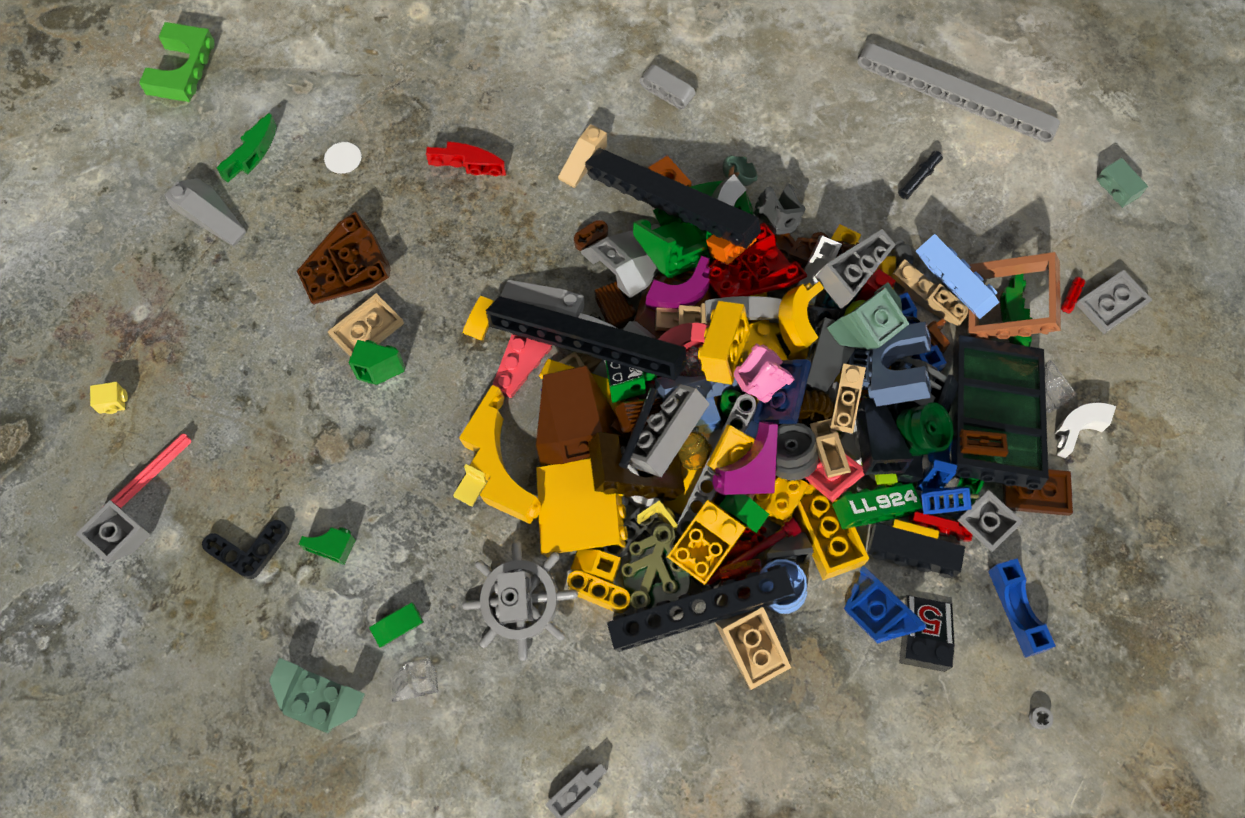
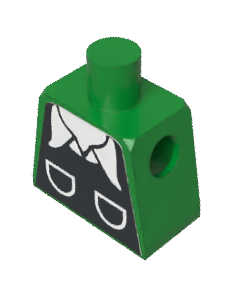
(626, 381)

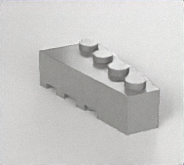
(668, 430)

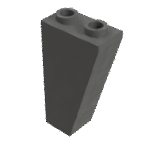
(825, 358)

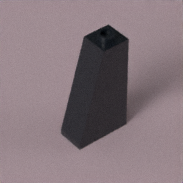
(880, 440)

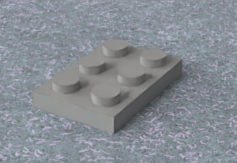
(1113, 302)

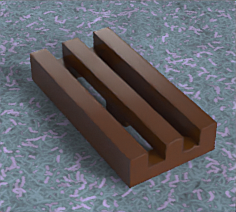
(983, 446)

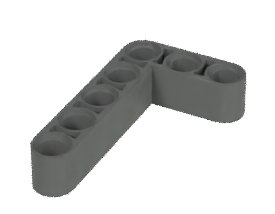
(647, 529)

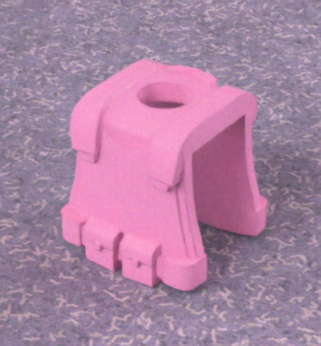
(762, 373)

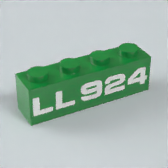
(876, 505)

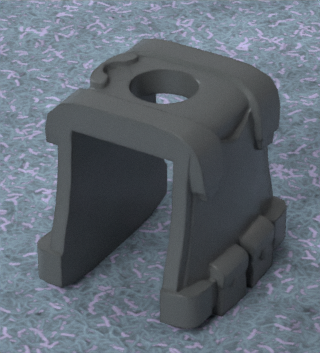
(778, 212)

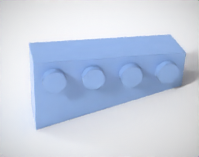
(957, 276)

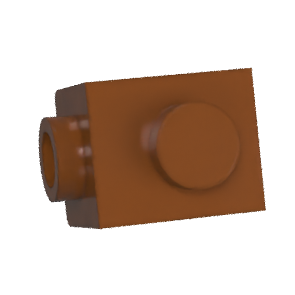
(937, 336)

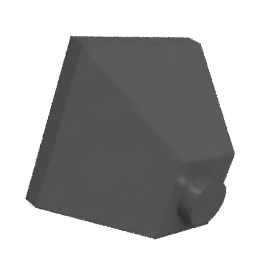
(795, 549)

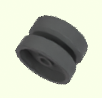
(795, 452)

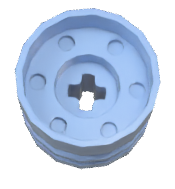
(799, 584)

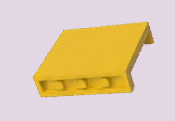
(574, 513)

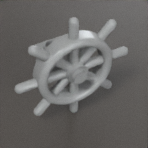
(516, 599)

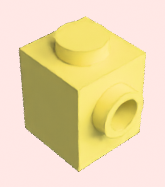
(108, 397)

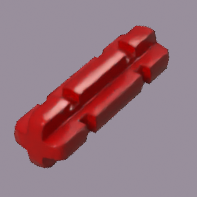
(1073, 295)

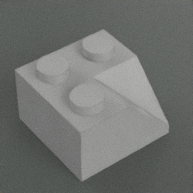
(112, 533)

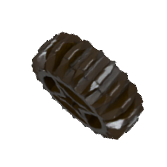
(815, 408)

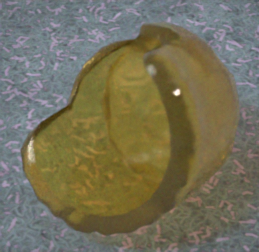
(695, 451)

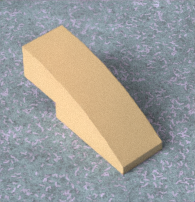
(830, 449)

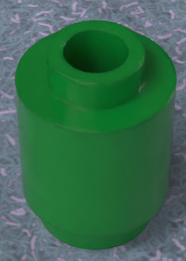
(728, 400)

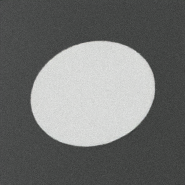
(342, 157)

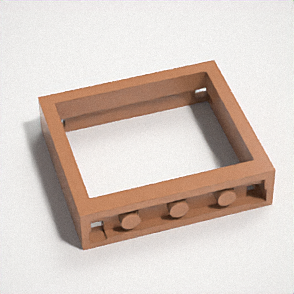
(1017, 266)

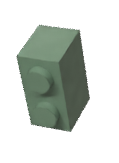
(1122, 182)

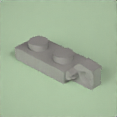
(576, 792)

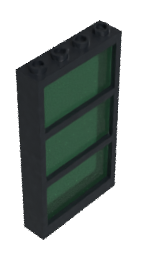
(1006, 394)

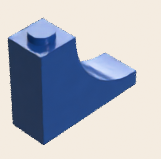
(936, 470)

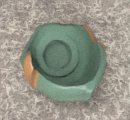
(743, 171)

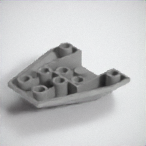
(626, 260)

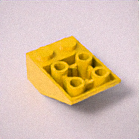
(706, 541)

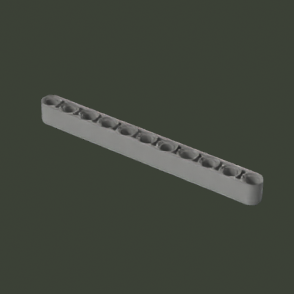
(959, 93)

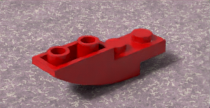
(473, 158)

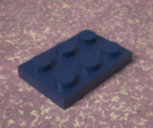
(787, 401)

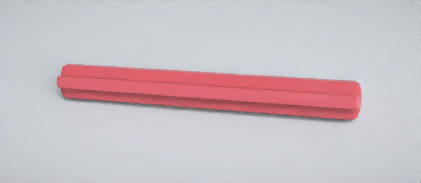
(151, 470)

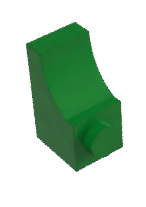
(332, 545)

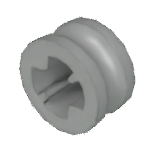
(1048, 718)

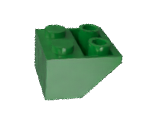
(375, 362)

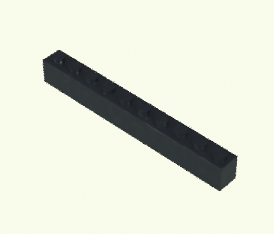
(674, 198)
(588, 337)

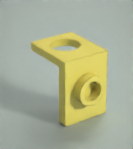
(470, 486)
(665, 513)

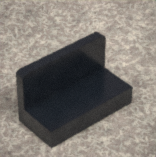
(947, 393)

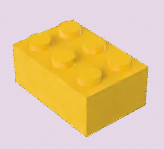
(724, 342)

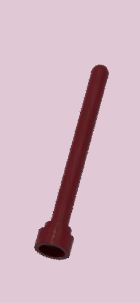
(789, 529)

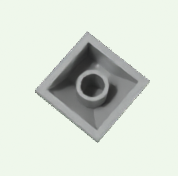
(990, 521)

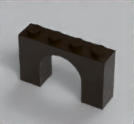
(612, 478)

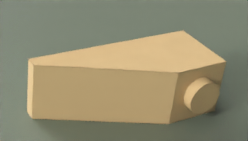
(586, 146)

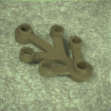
(654, 562)

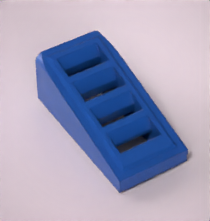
(945, 492)

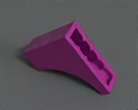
(755, 470)

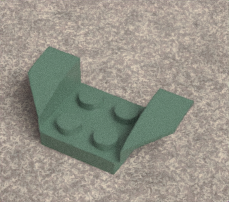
(871, 322)
(313, 697)

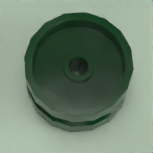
(925, 428)

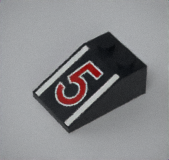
(935, 644)

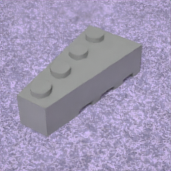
(852, 269)

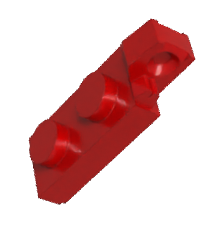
(943, 525)

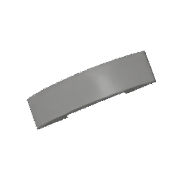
(756, 307)

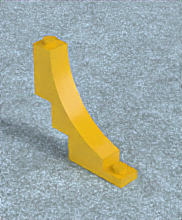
(483, 437)

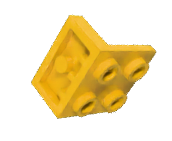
(784, 500)

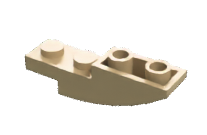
(928, 295)

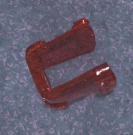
(739, 569)

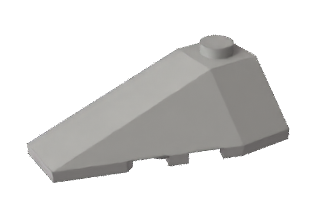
(205, 207)
(545, 297)

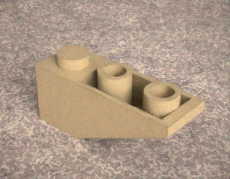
(848, 398)

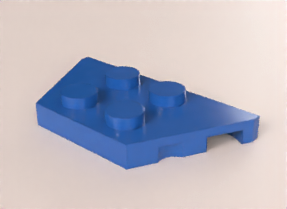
(879, 610)

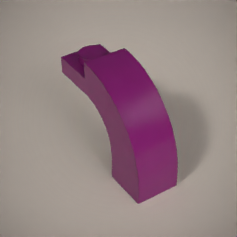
(685, 294)

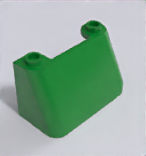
(673, 246)

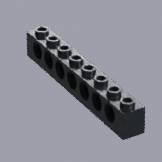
(620, 626)

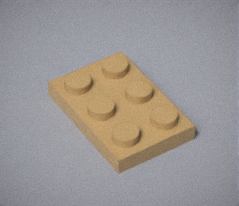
(370, 321)

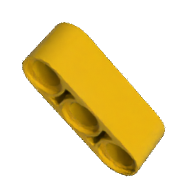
(605, 600)

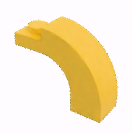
(794, 319)

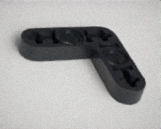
(243, 558)

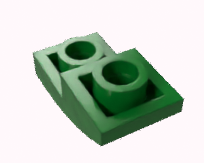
(396, 625)

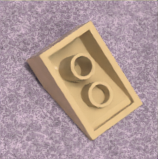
(754, 646)

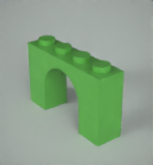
(181, 82)

